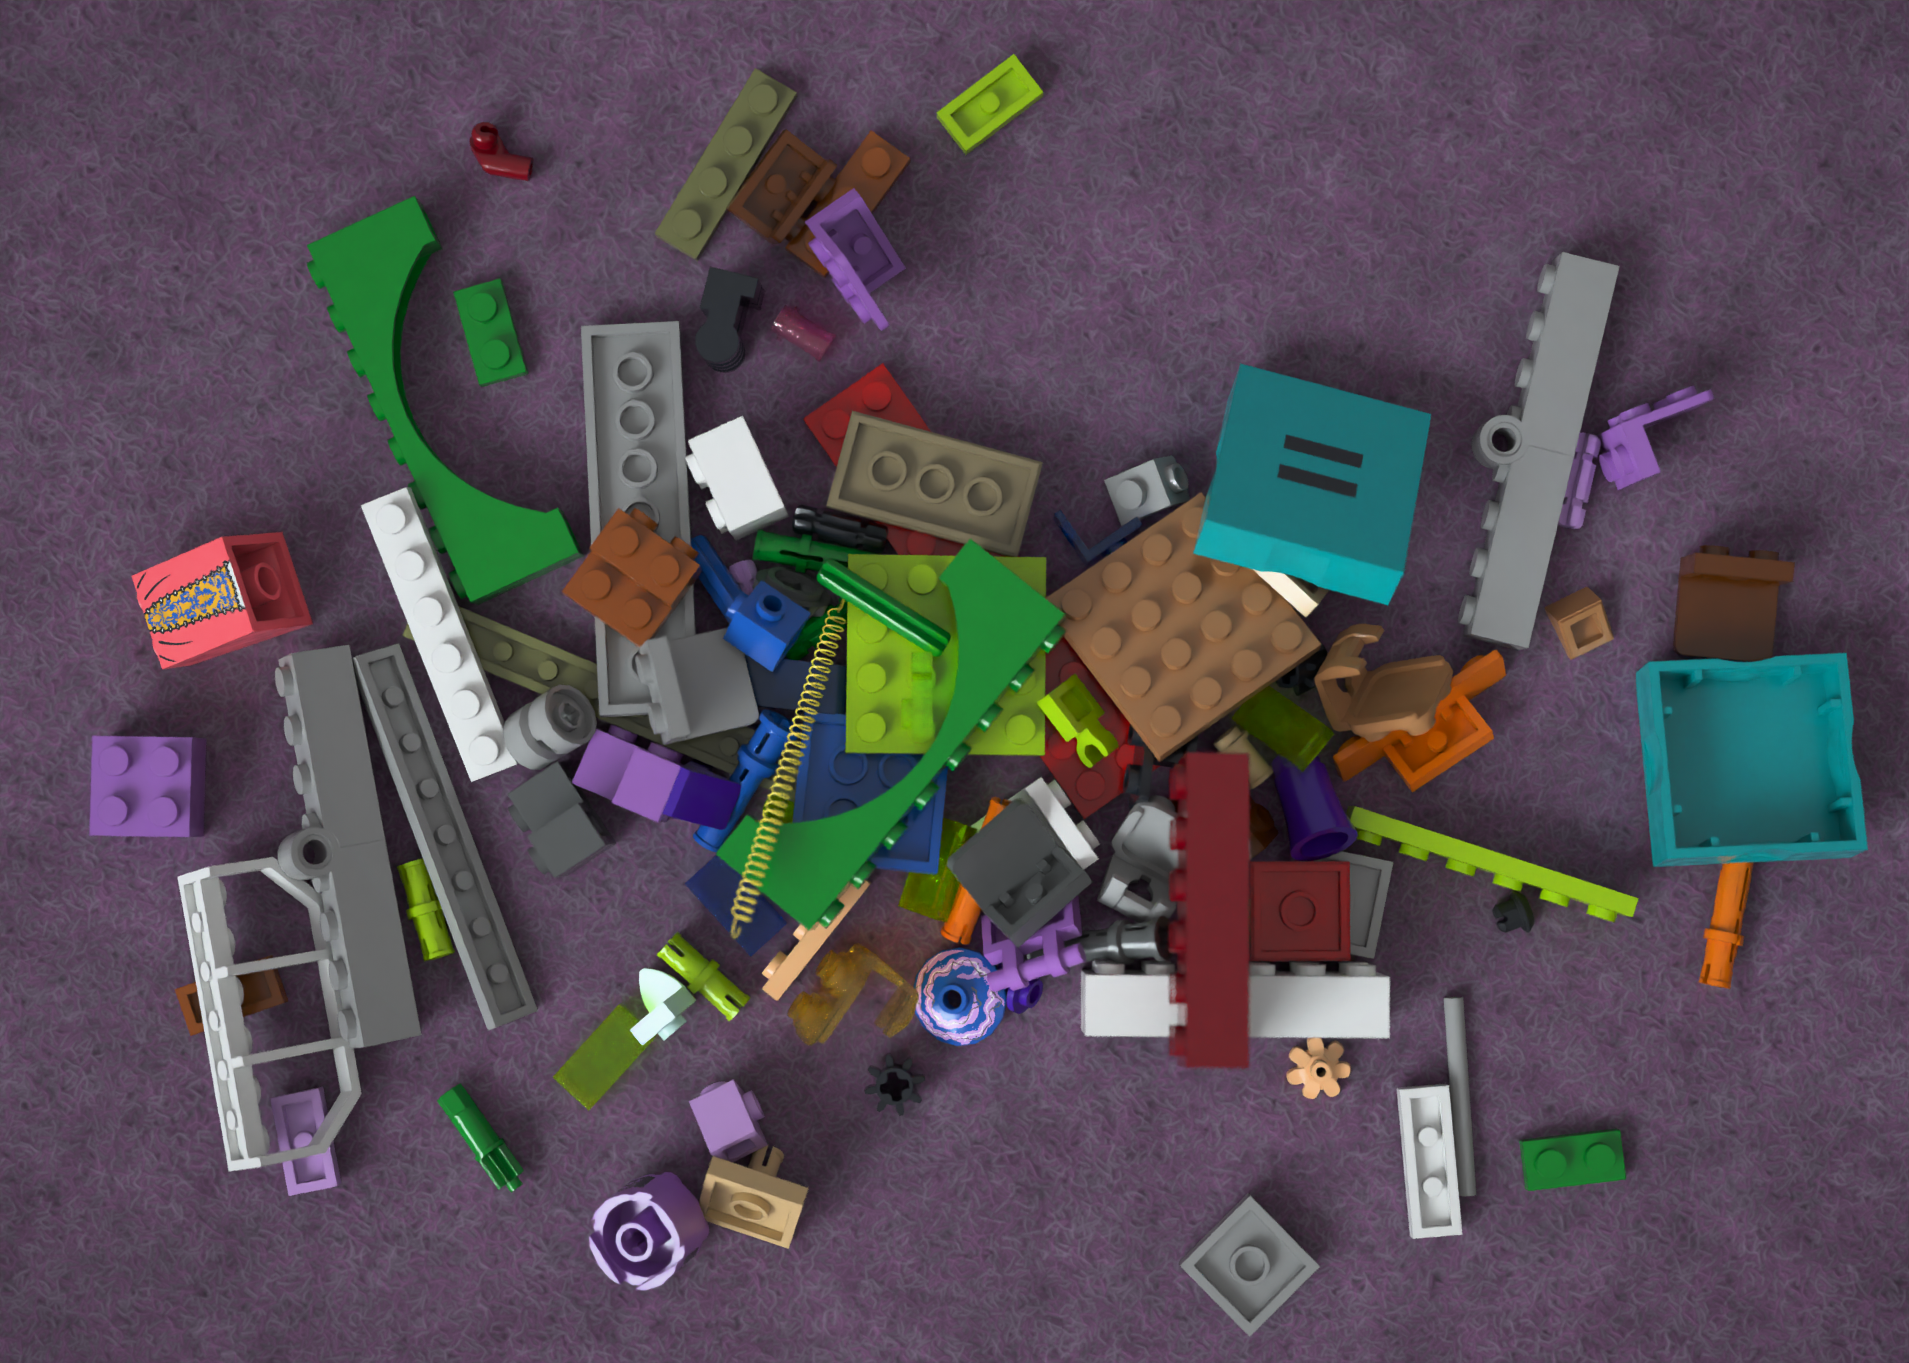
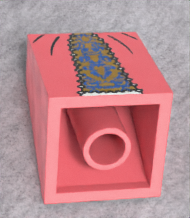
(221, 598)

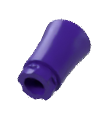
(1312, 811)

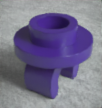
(1024, 998)

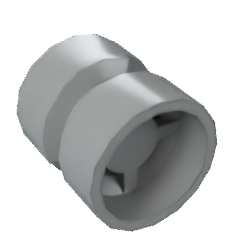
(549, 727)

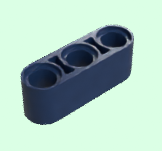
(786, 683)

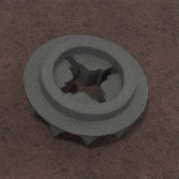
(797, 587)

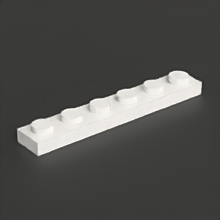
(439, 632)

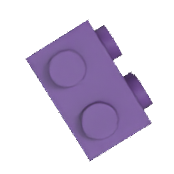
(854, 253)
(1625, 446)

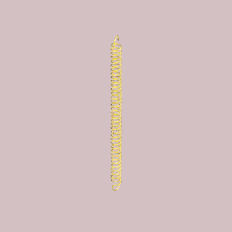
(790, 760)

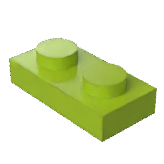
(989, 104)

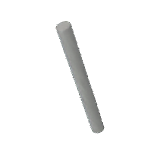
(1460, 1094)

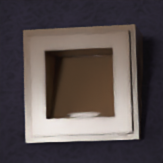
(1580, 622)

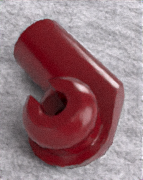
(494, 156)

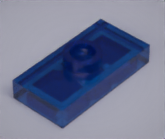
(717, 889)

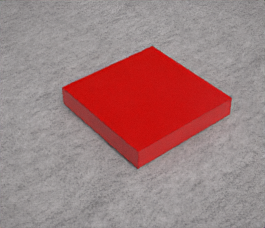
(1299, 911)

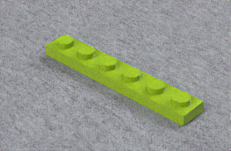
(1508, 870)

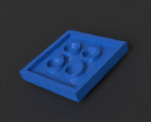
(839, 781)

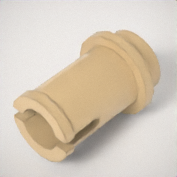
(1236, 742)

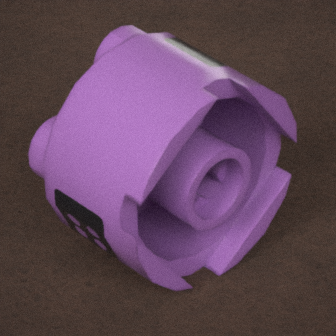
(648, 1231)

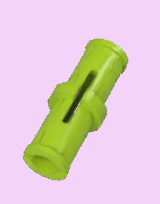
(425, 911)
(703, 976)

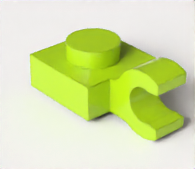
(1076, 715)

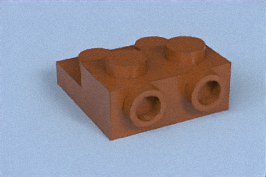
(633, 576)

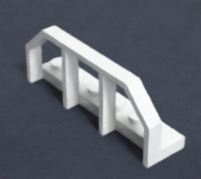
(221, 1011)

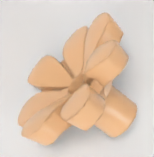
(1310, 1060)

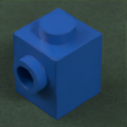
(765, 624)

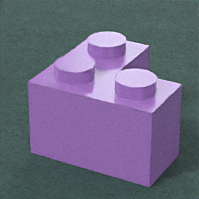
(629, 773)

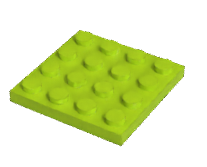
(882, 663)

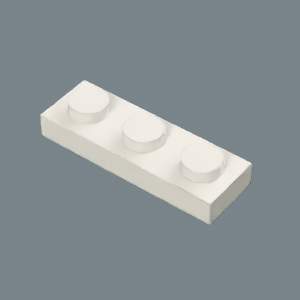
(1429, 1161)

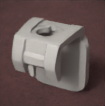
(1142, 853)

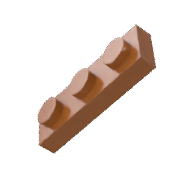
(871, 173)

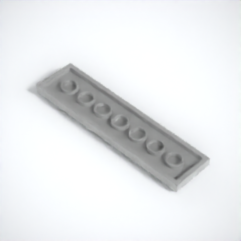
(635, 463)

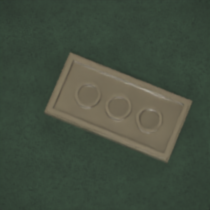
(934, 484)

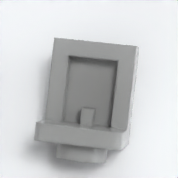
(1148, 488)

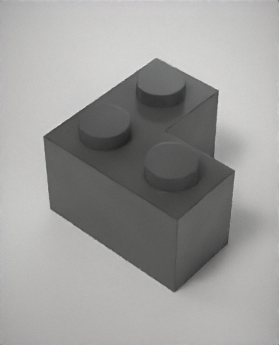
(561, 822)

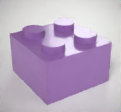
(147, 786)

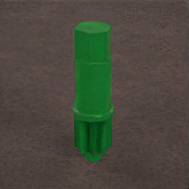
(481, 1138)

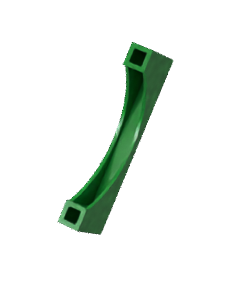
(370, 279)
(999, 634)

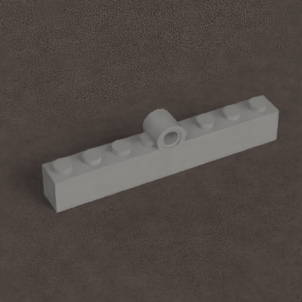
(1540, 450)
(348, 846)

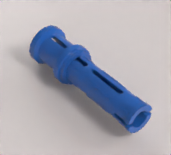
(756, 762)

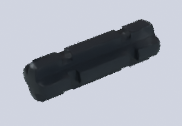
(840, 529)

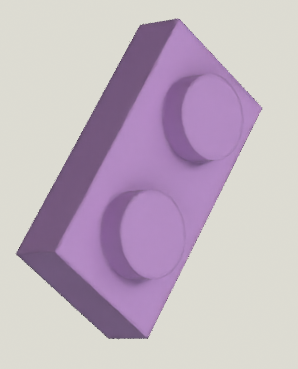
(296, 1122)

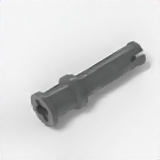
(1124, 941)

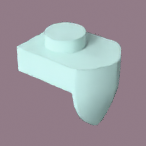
(665, 1001)

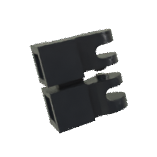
(725, 306)

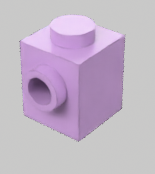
(729, 1120)

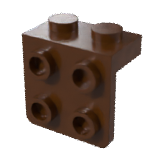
(1728, 603)

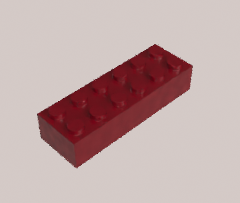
(1211, 911)

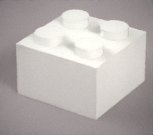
(738, 479)

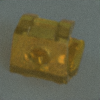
(841, 982)

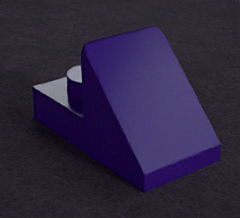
(702, 796)

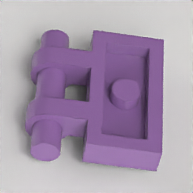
(1050, 938)

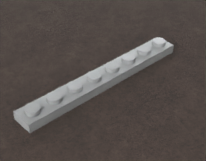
(443, 836)

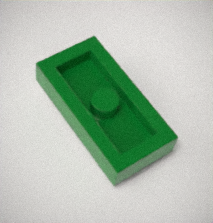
(490, 332)
(1572, 1159)

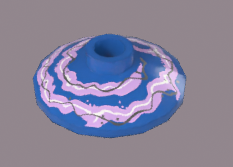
(980, 1006)

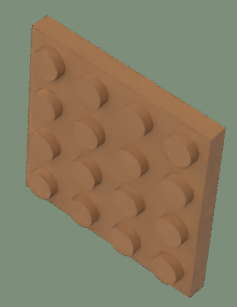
(1179, 631)

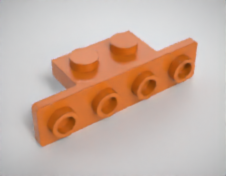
(1454, 736)

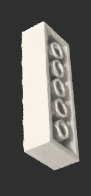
(1281, 1003)

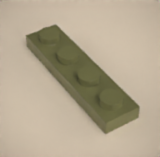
(726, 164)

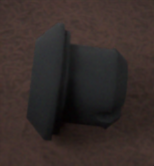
(1516, 913)

